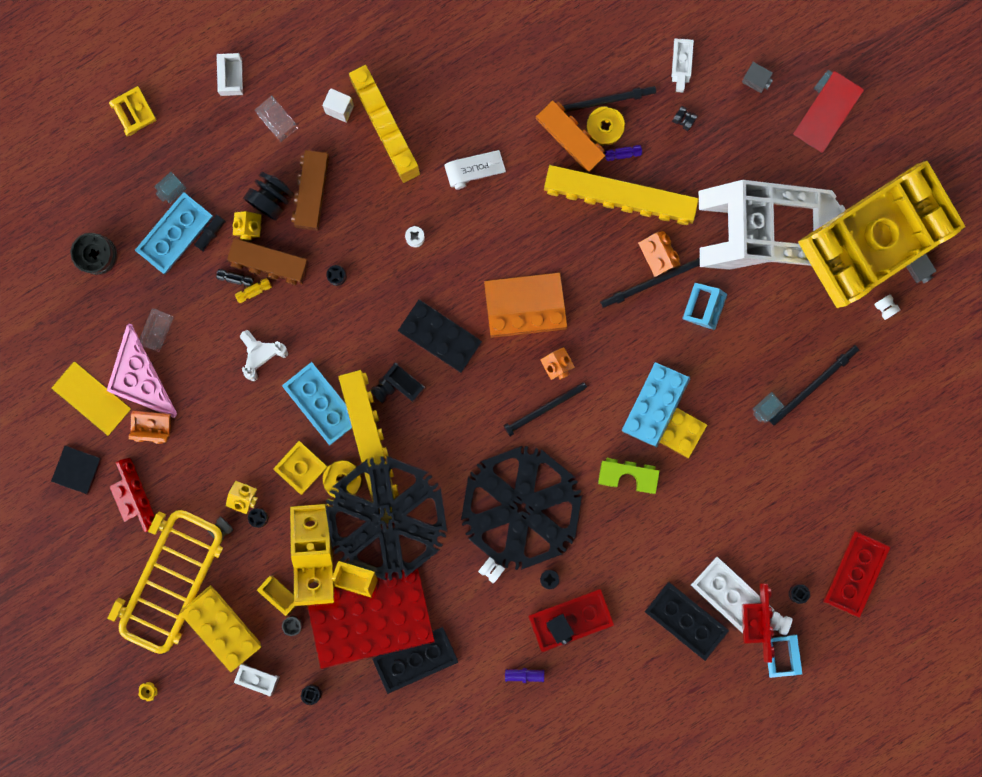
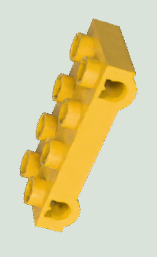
(881, 234)

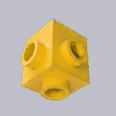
(247, 225)
(241, 497)

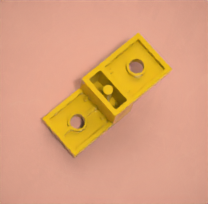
(311, 555)

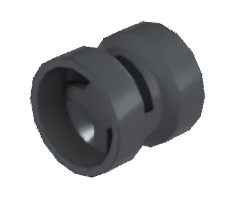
(223, 524)
(292, 626)

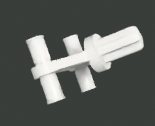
(259, 353)

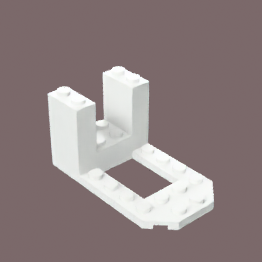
(752, 221)

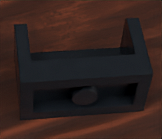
(404, 382)

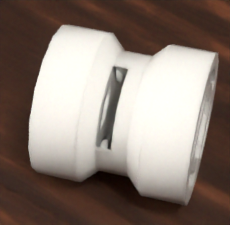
(884, 303)
(488, 566)
(780, 623)

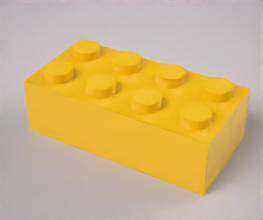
(220, 628)

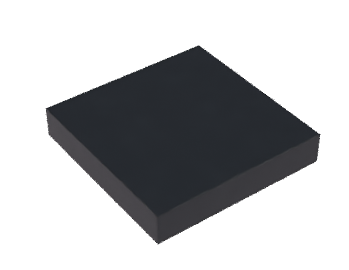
(76, 470)

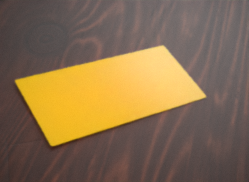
(91, 398)

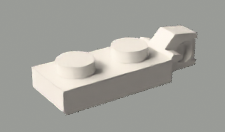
(682, 63)

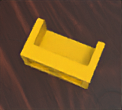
(354, 579)
(277, 595)

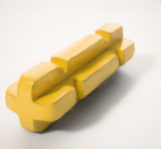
(253, 290)

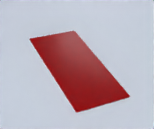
(828, 111)

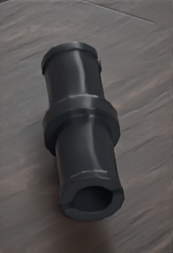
(210, 232)

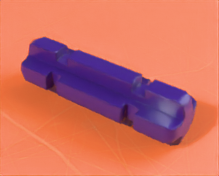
(622, 153)

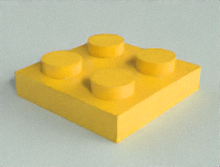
(682, 433)
(300, 468)

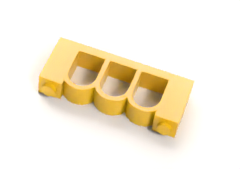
(384, 123)

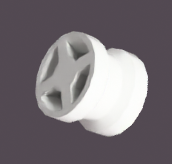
(417, 236)

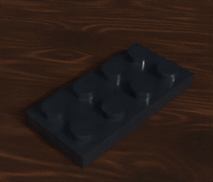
(439, 336)
(686, 621)
(415, 663)

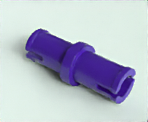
(524, 675)

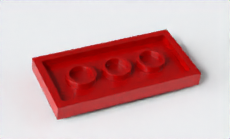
(856, 574)
(584, 615)

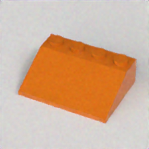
(525, 305)

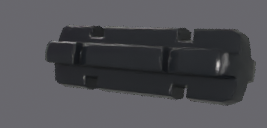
(234, 278)

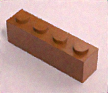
(311, 190)
(268, 261)

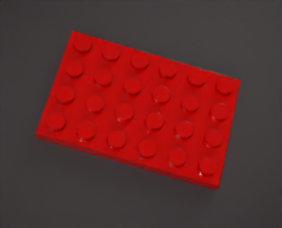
(371, 626)

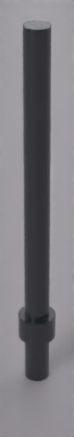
(636, 93)
(619, 296)
(842, 361)

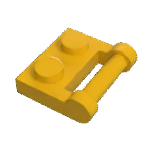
(138, 107)

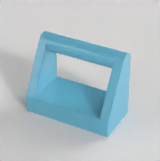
(713, 307)
(794, 654)

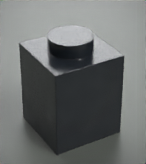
(560, 629)

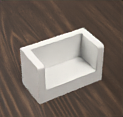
(229, 74)
(338, 105)
(256, 680)

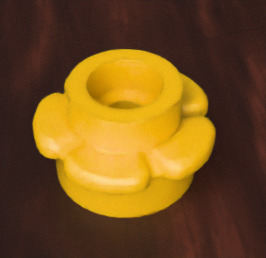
(147, 696)

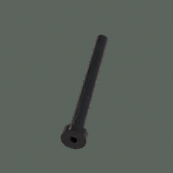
(543, 409)

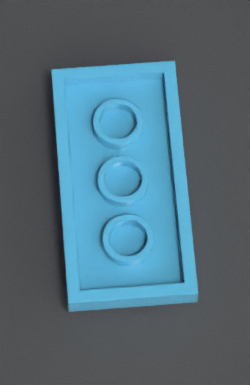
(174, 233)
(319, 403)
(656, 404)

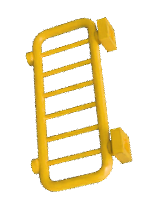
(125, 613)

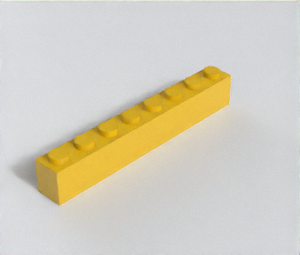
(620, 194)
(364, 424)

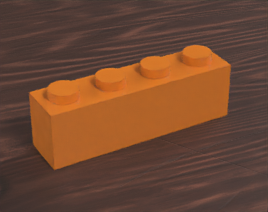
(570, 136)

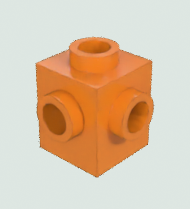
(557, 364)

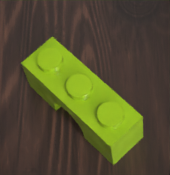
(645, 477)

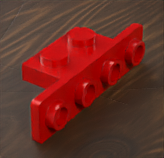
(131, 495)
(757, 623)

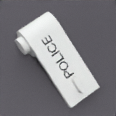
(474, 167)

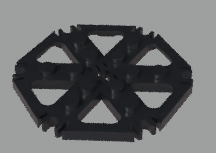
(525, 490)
(369, 512)

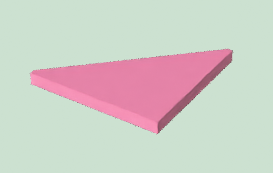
(136, 377)

